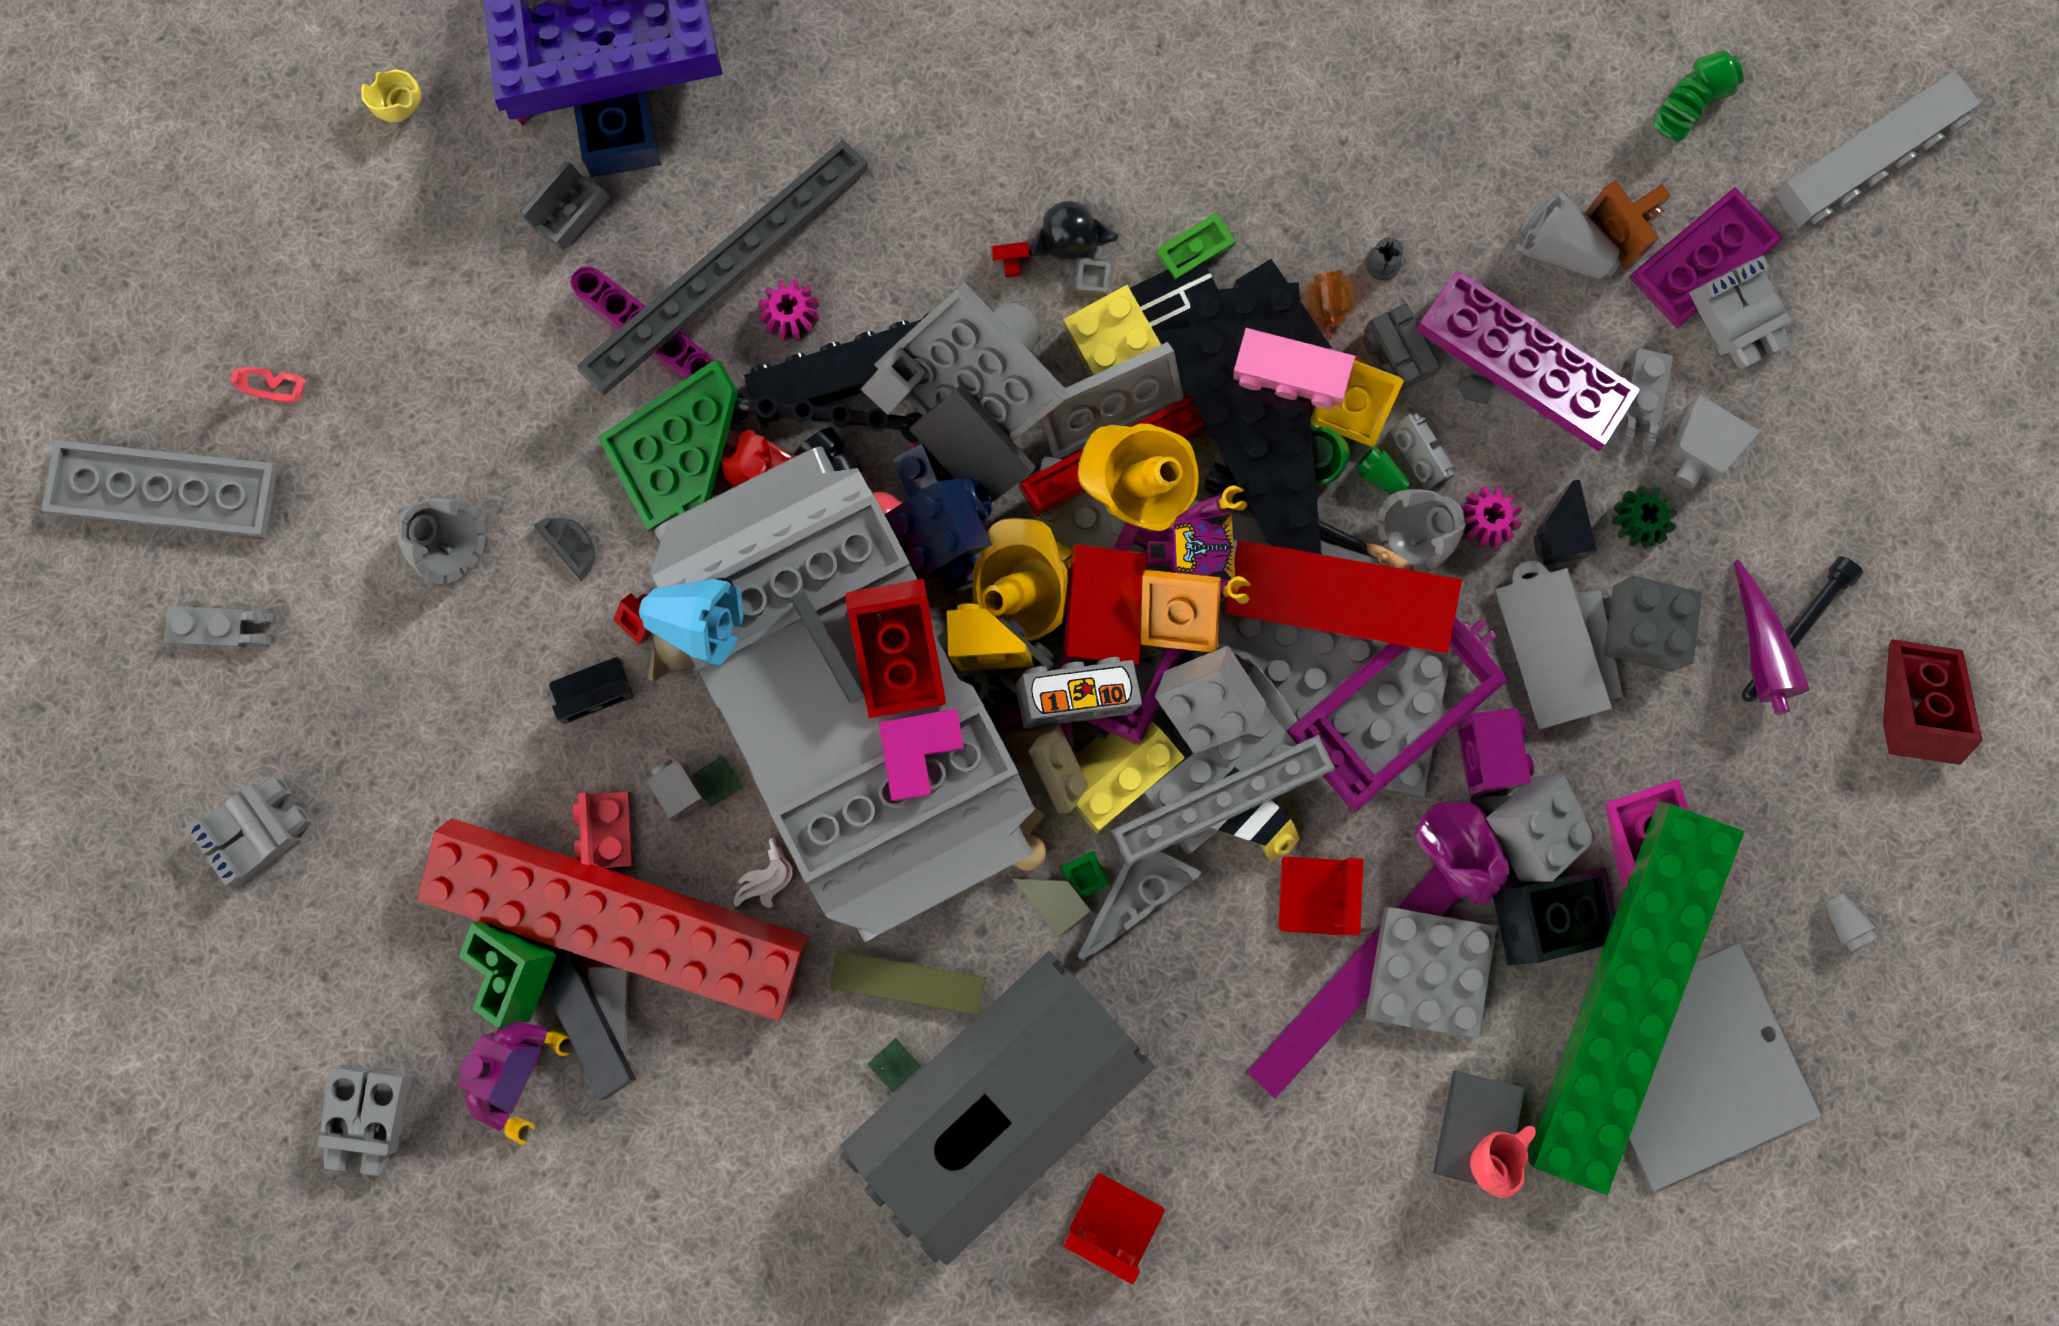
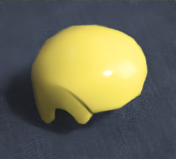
(392, 95)

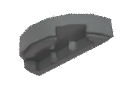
(570, 543)

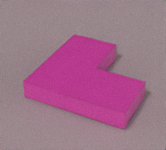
(908, 742)

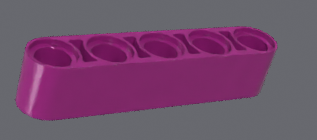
(609, 294)

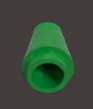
(1382, 471)

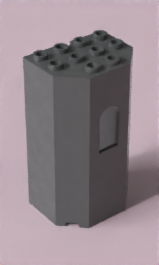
(1049, 1067)

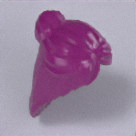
(1464, 849)

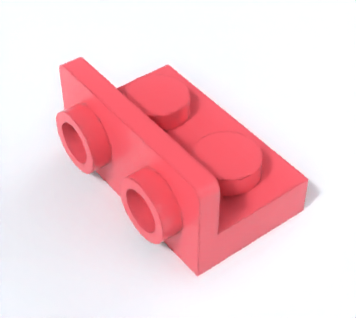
(604, 829)

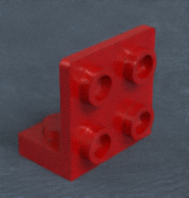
(1320, 896)
(1113, 1227)

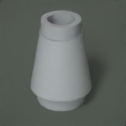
(1849, 923)

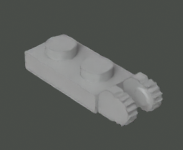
(1651, 375)
(214, 627)

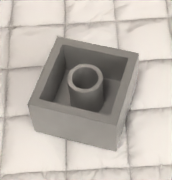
(1211, 700)
(1542, 828)

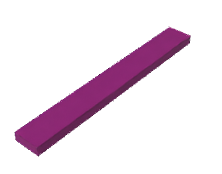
(1339, 996)

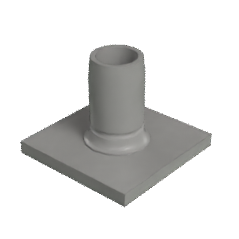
(986, 355)

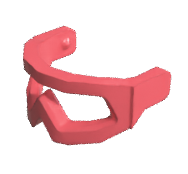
(239, 380)

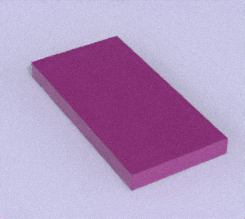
(1709, 247)

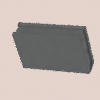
(1473, 1111)

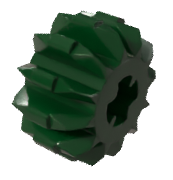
(1659, 517)

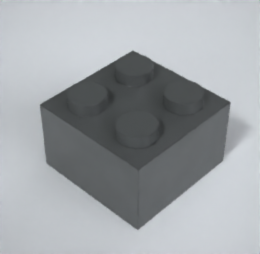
(1653, 623)

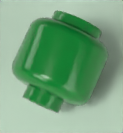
(1719, 73)

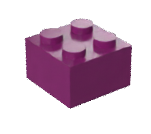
(1495, 751)

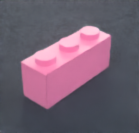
(1293, 368)

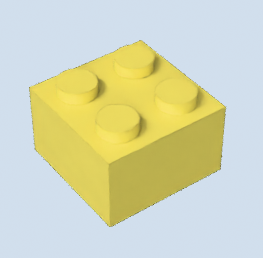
(1110, 331)

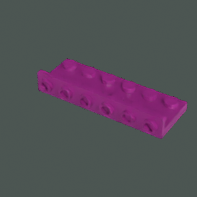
(1528, 360)

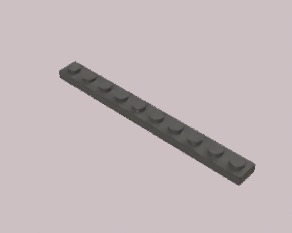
(722, 268)

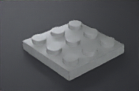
(1431, 972)

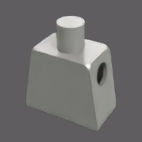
(1708, 442)

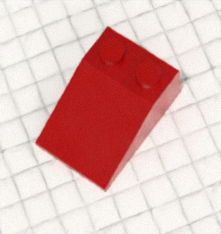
(895, 648)

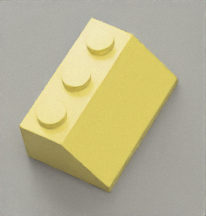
(1121, 773)

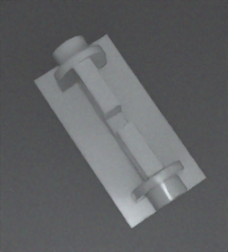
(1414, 440)

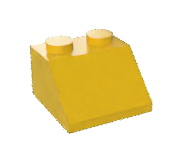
(983, 642)

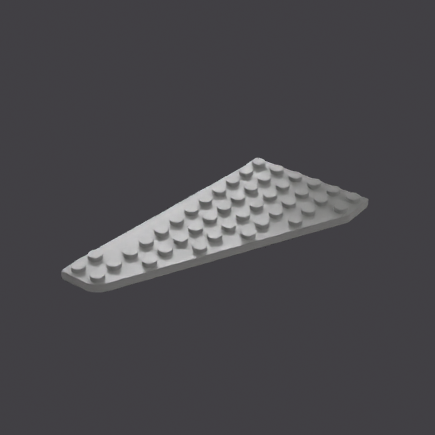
(1305, 661)

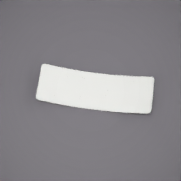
(1273, 698)

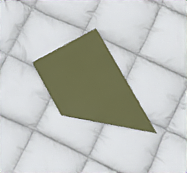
(1055, 902)

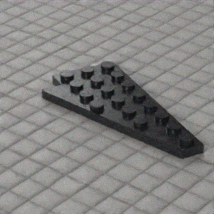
(1255, 431)

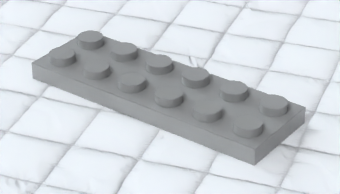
(159, 488)

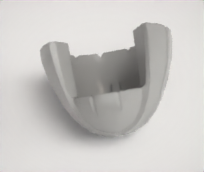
(1421, 527)
(441, 538)

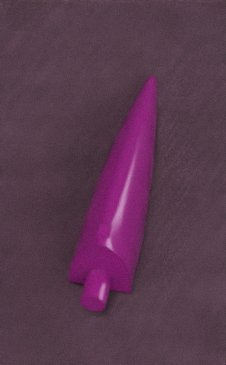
(1772, 656)

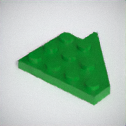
(674, 445)

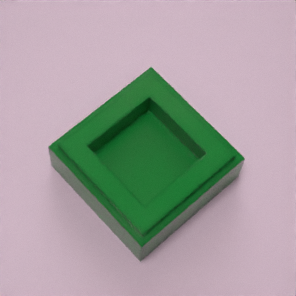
(1085, 874)

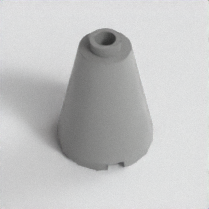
(1568, 238)

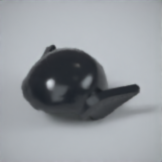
(1070, 232)

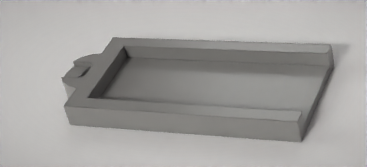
(1552, 646)

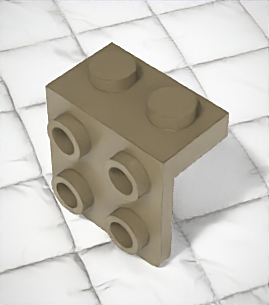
(1046, 764)

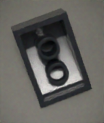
(1555, 916)

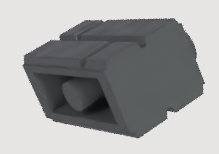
(1400, 346)

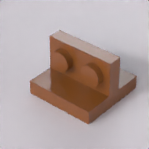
(1628, 222)

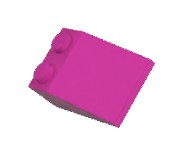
(1630, 819)

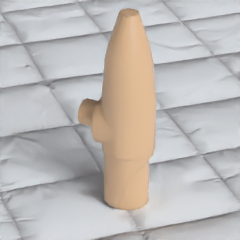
(1387, 557)

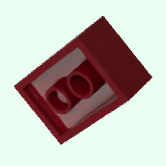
(1929, 704)

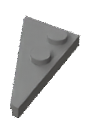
(1136, 894)

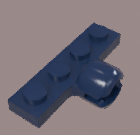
(918, 471)

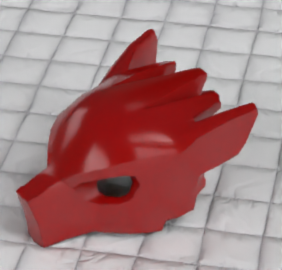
(749, 456)

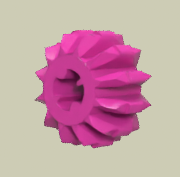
(775, 315)
(1505, 514)

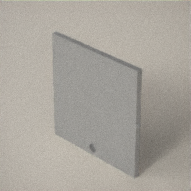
(1720, 1076)

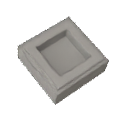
(1093, 277)

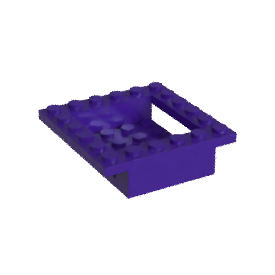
(556, 60)

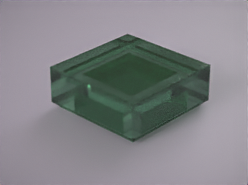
(717, 781)
(894, 1065)

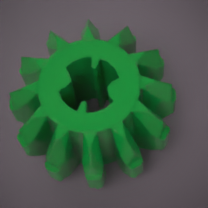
(1682, 109)

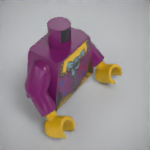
(1203, 544)

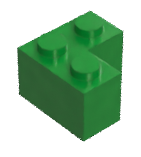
(512, 969)

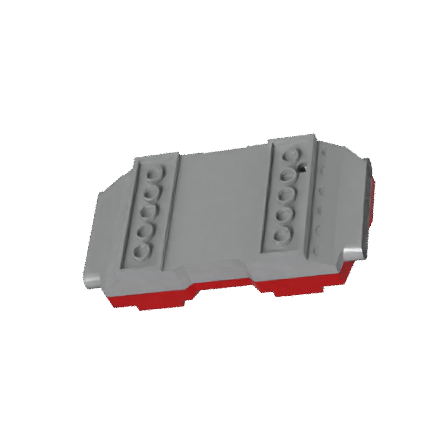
(802, 738)

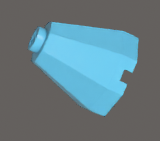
(695, 617)

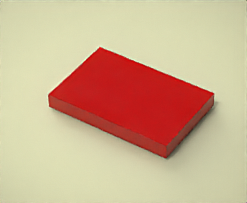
(1104, 604)

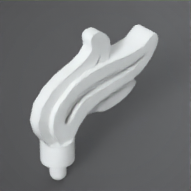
(767, 881)

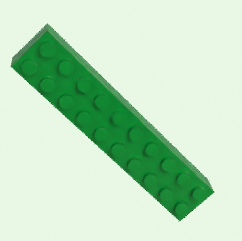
(1633, 997)

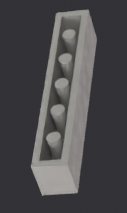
(1876, 149)

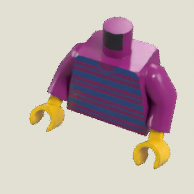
(499, 1072)

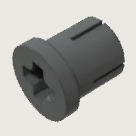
(1375, 259)

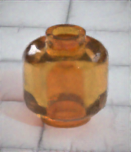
(1331, 297)

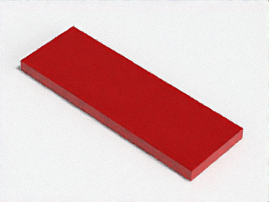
(1346, 596)

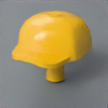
(1140, 473)
(1023, 577)

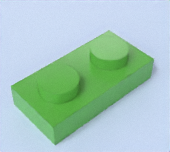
(1207, 237)

